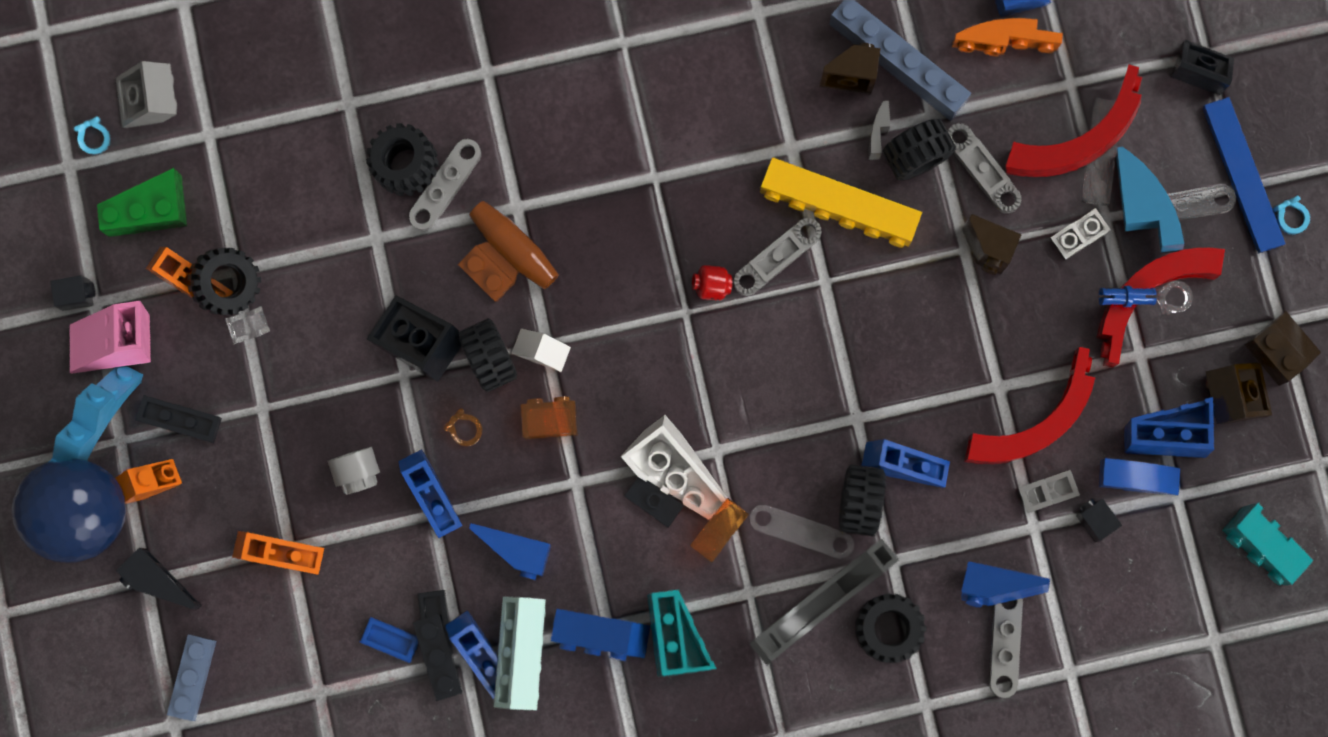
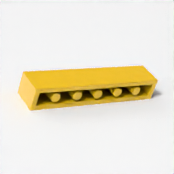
(840, 202)

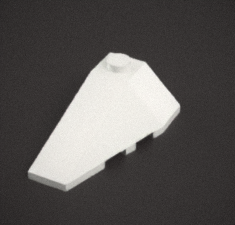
(673, 466)

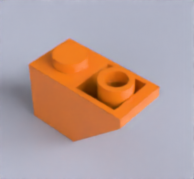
(148, 480)

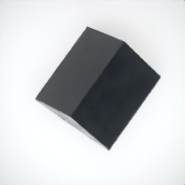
(1203, 68)

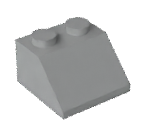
(146, 94)

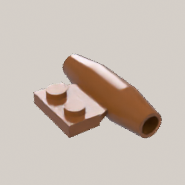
(506, 253)

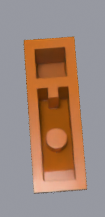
(175, 271)
(278, 552)

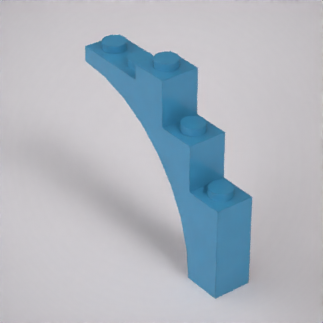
(93, 413)

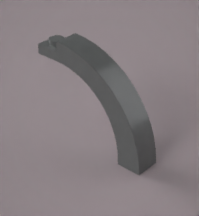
(823, 601)

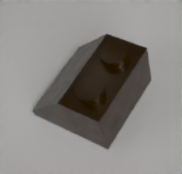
(853, 69)
(990, 244)
(1283, 349)
(1238, 393)

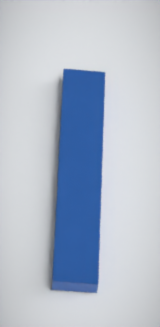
(1243, 175)

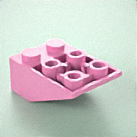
(111, 338)

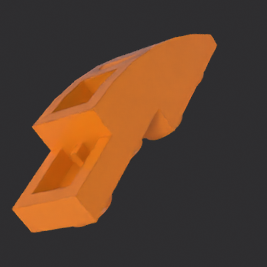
(996, 35)

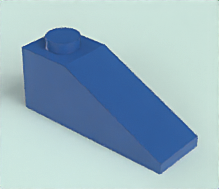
(906, 463)
(429, 493)
(520, 552)
(997, 585)
(475, 649)

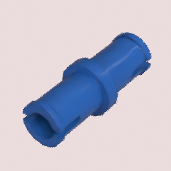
(1127, 296)

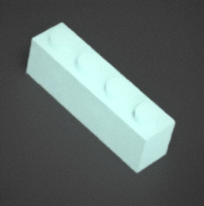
(519, 653)

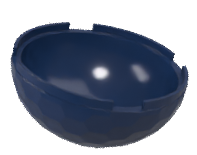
(69, 510)

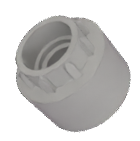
(355, 470)

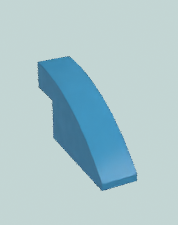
(1146, 202)

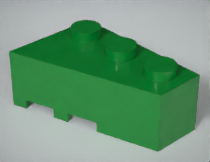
(146, 207)

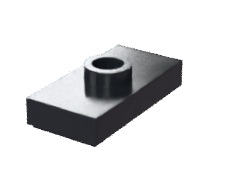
(654, 501)

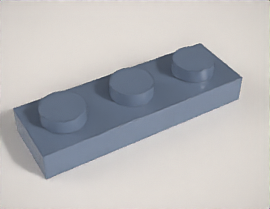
(191, 678)

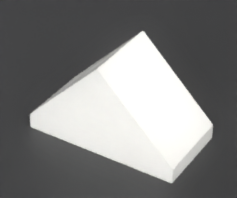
(541, 349)

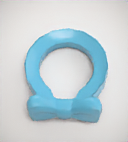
(95, 122)
(1281, 211)

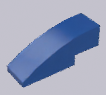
(1139, 476)

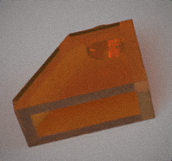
(719, 530)

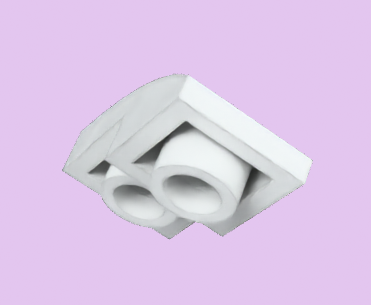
(1080, 233)

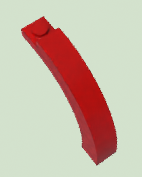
(1076, 153)
(1181, 264)
(1008, 448)

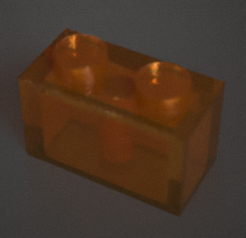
(549, 418)

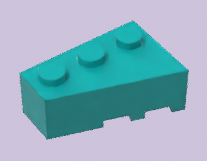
(1267, 545)
(675, 637)

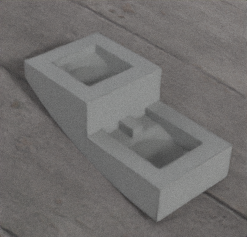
(880, 125)
(1049, 491)

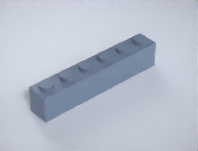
(901, 59)

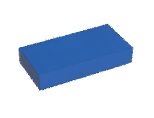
(390, 640)

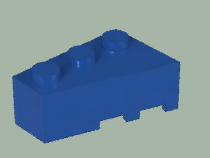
(1173, 432)
(600, 634)

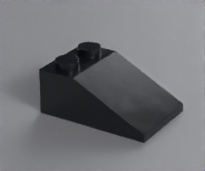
(416, 338)

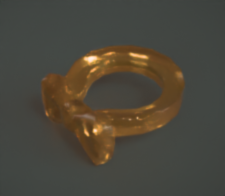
(451, 428)

